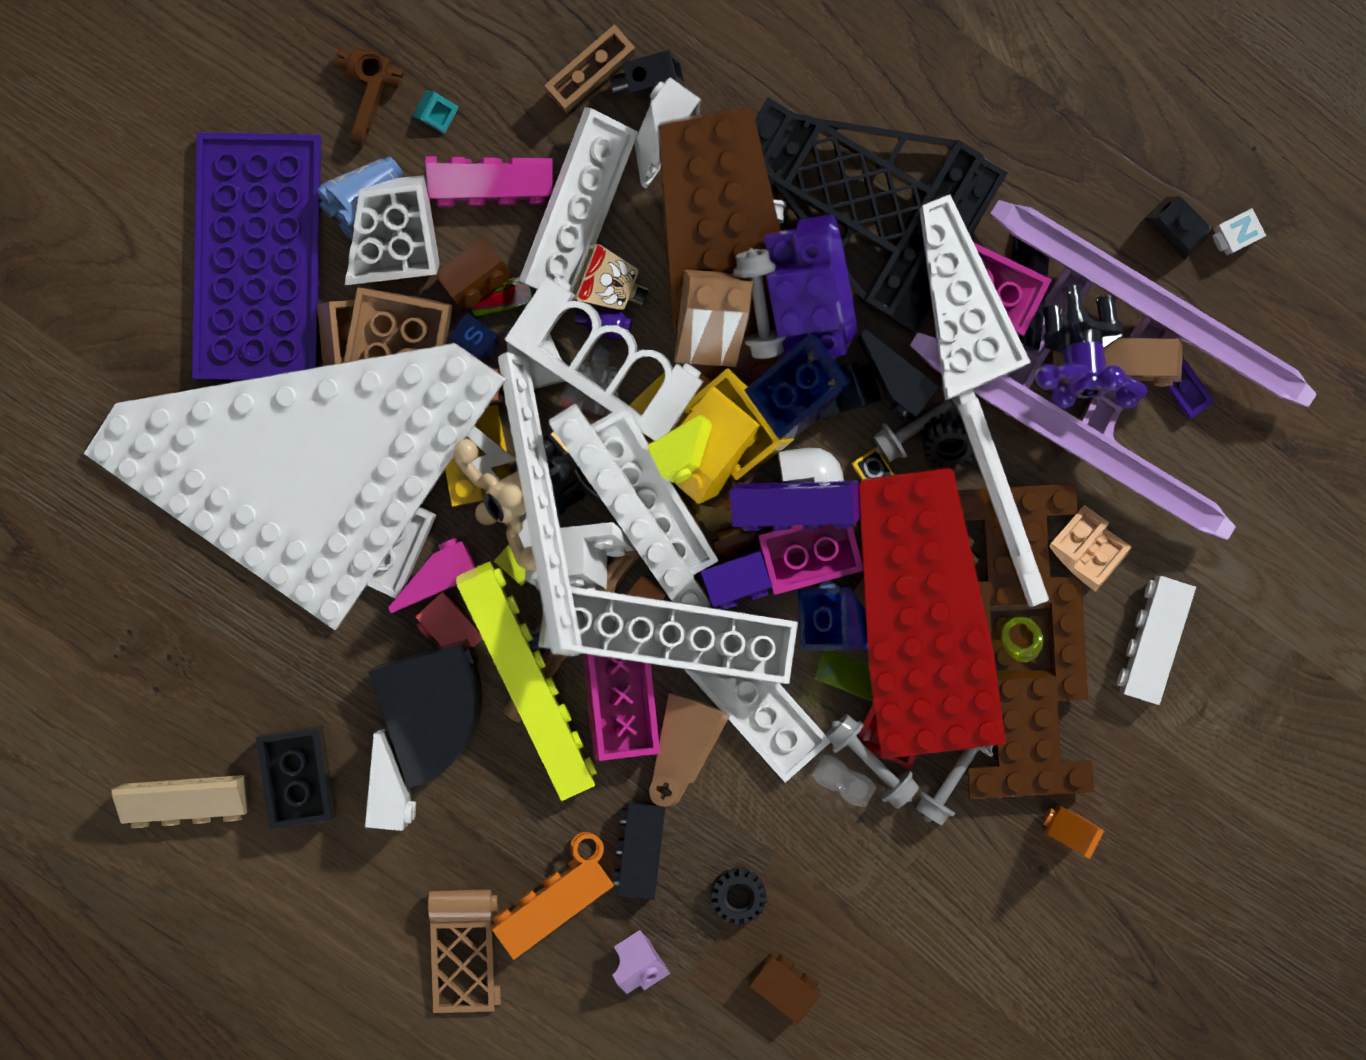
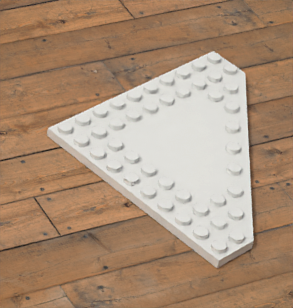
(303, 467)

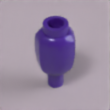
(608, 318)

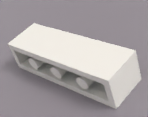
(1156, 639)

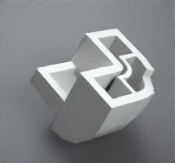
(808, 466)

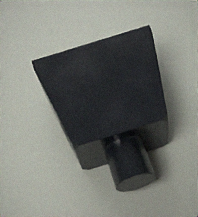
(657, 68)
(1179, 225)

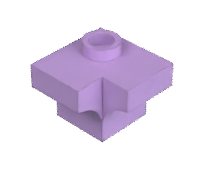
(638, 963)

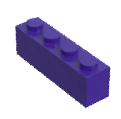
(795, 504)

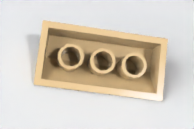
(182, 799)

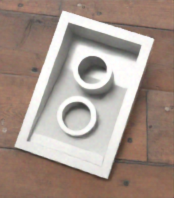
(388, 795)

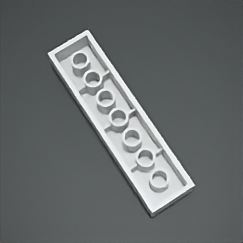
(682, 636)

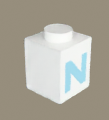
(1238, 232)

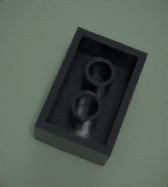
(296, 777)

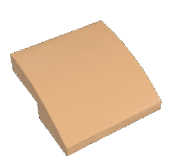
(1089, 548)

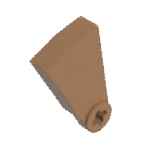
(685, 743)

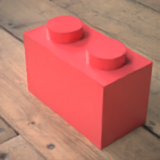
(447, 622)

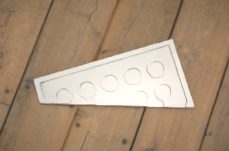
(969, 318)

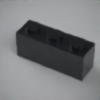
(639, 849)

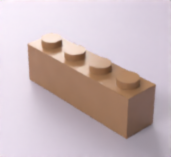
(1142, 359)

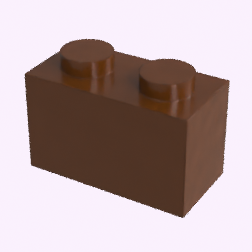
(473, 274)
(784, 987)

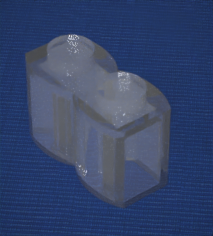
(835, 776)

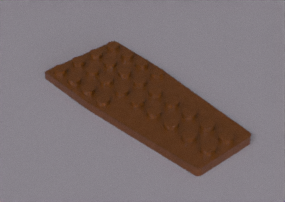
(714, 210)

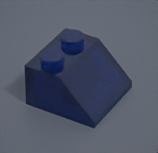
(831, 620)

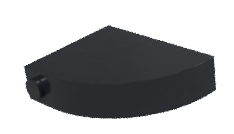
(430, 707)

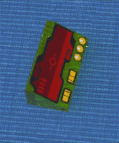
(507, 297)

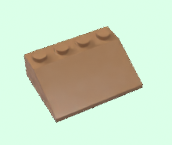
(395, 324)

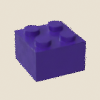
(737, 579)

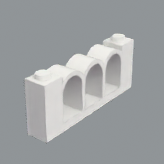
(539, 319)

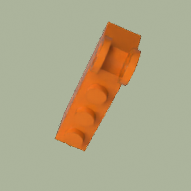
(555, 902)

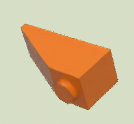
(1072, 830)

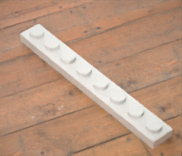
(627, 508)

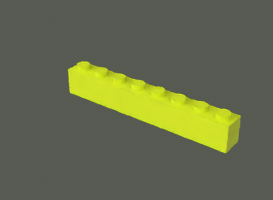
(525, 680)

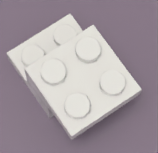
(587, 553)

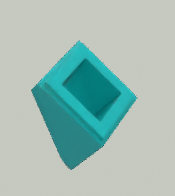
(435, 111)

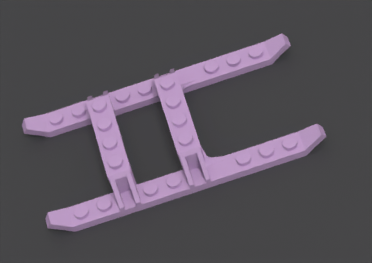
(1163, 318)

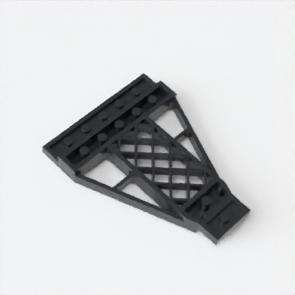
(902, 283)

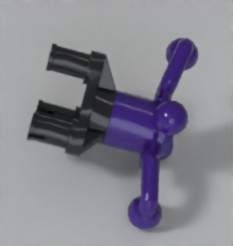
(1083, 346)

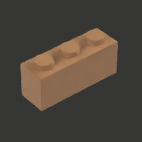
(590, 69)

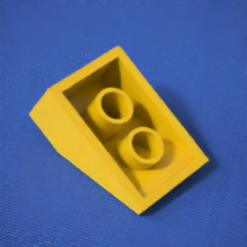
(727, 441)
(764, 442)

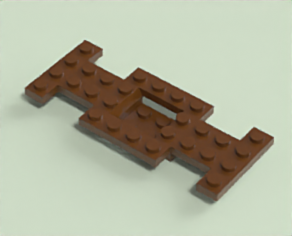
(1031, 690)

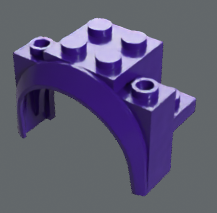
(811, 285)

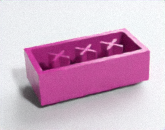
(620, 708)

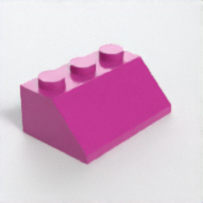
(808, 557)

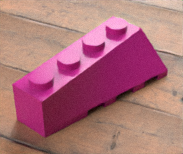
(490, 181)

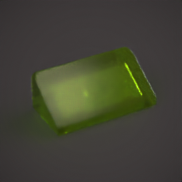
(844, 674)

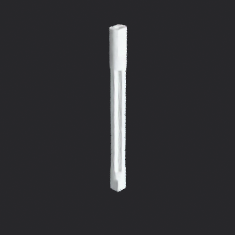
(1001, 498)

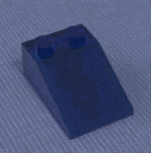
(798, 388)

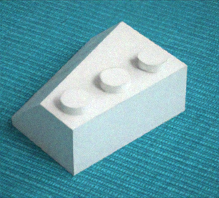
(667, 103)
(393, 233)

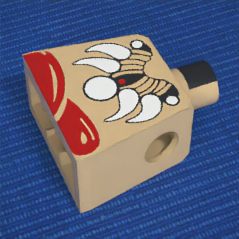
(607, 280)

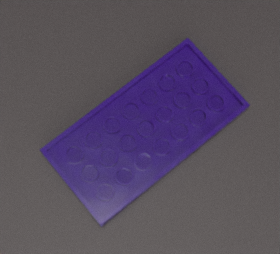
(256, 255)

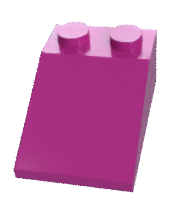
(1017, 287)
(437, 574)

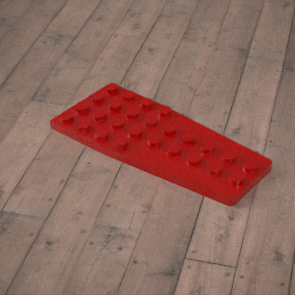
(925, 619)

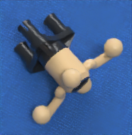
(505, 499)

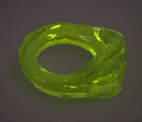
(1013, 650)

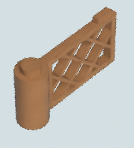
(463, 910)

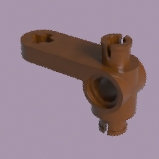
(355, 64)

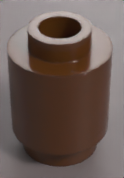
(734, 542)

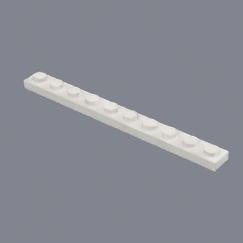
(540, 505)

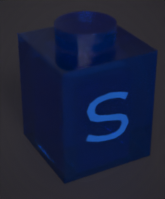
(475, 337)

